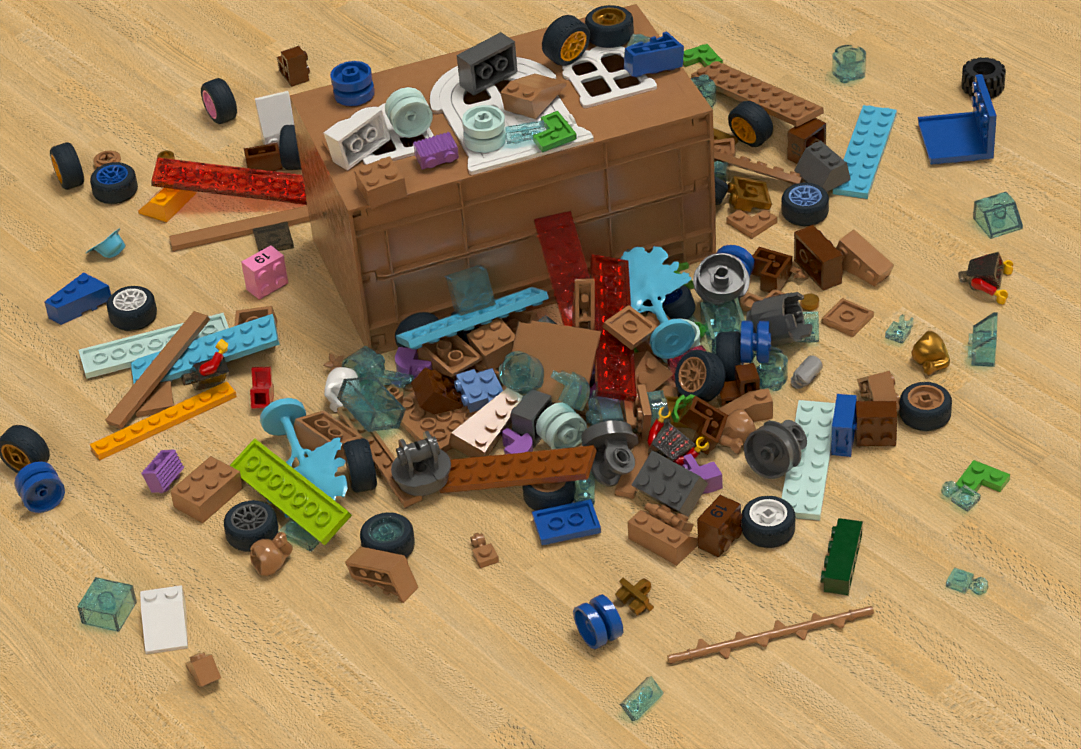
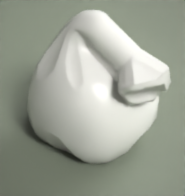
(334, 384)

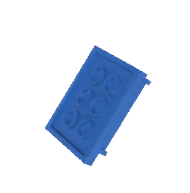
(962, 135)

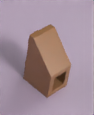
(203, 669)

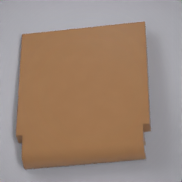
(558, 350)

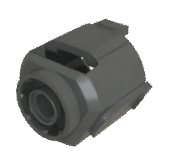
(784, 318)

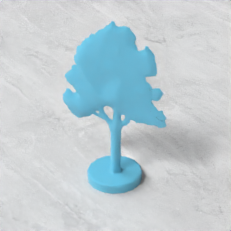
(649, 281)
(320, 464)

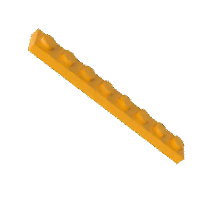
(163, 420)

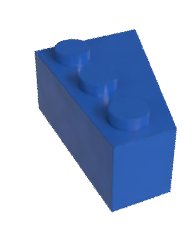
(654, 56)
(77, 297)

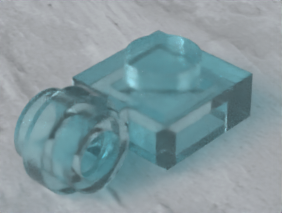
(963, 497)
(963, 580)

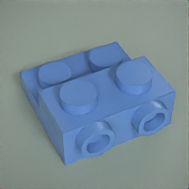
(477, 388)

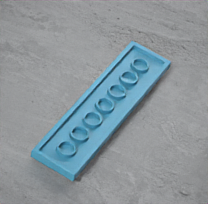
(866, 150)
(450, 325)
(241, 341)

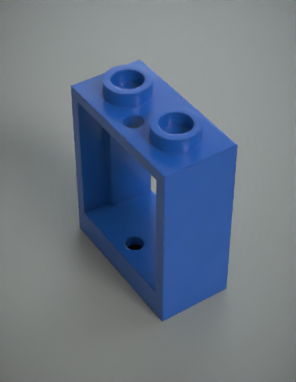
(843, 425)

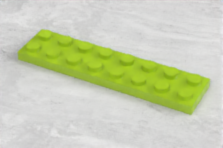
(290, 492)

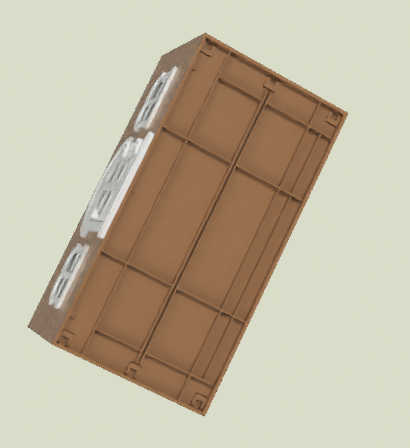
(629, 179)

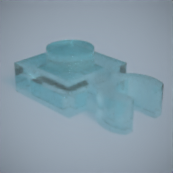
(899, 331)

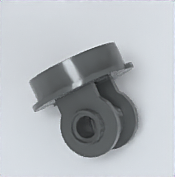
(721, 289)
(613, 446)
(775, 448)
(421, 466)

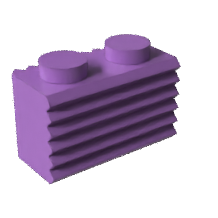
(435, 150)
(162, 471)

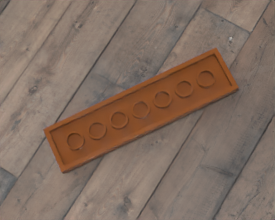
(520, 469)

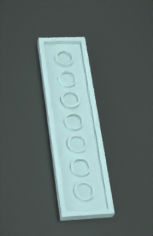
(120, 353)
(806, 482)

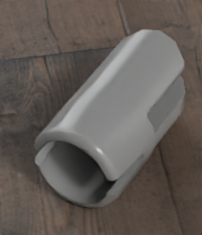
(806, 372)

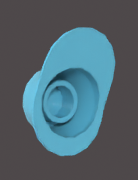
(110, 246)

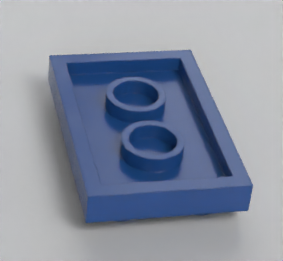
(566, 522)

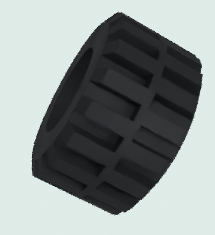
(992, 72)

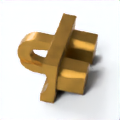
(637, 592)

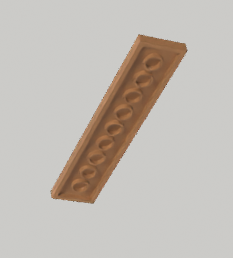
(771, 98)

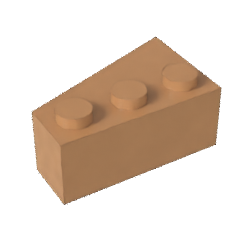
(863, 259)
(383, 570)

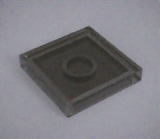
(273, 235)

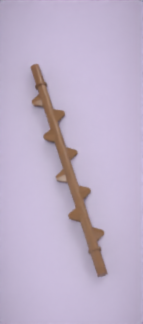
(762, 638)

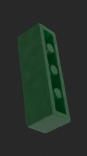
(842, 557)

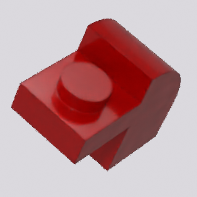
(262, 387)

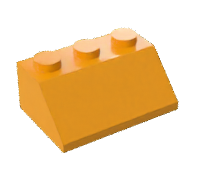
(166, 203)

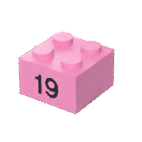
(264, 272)

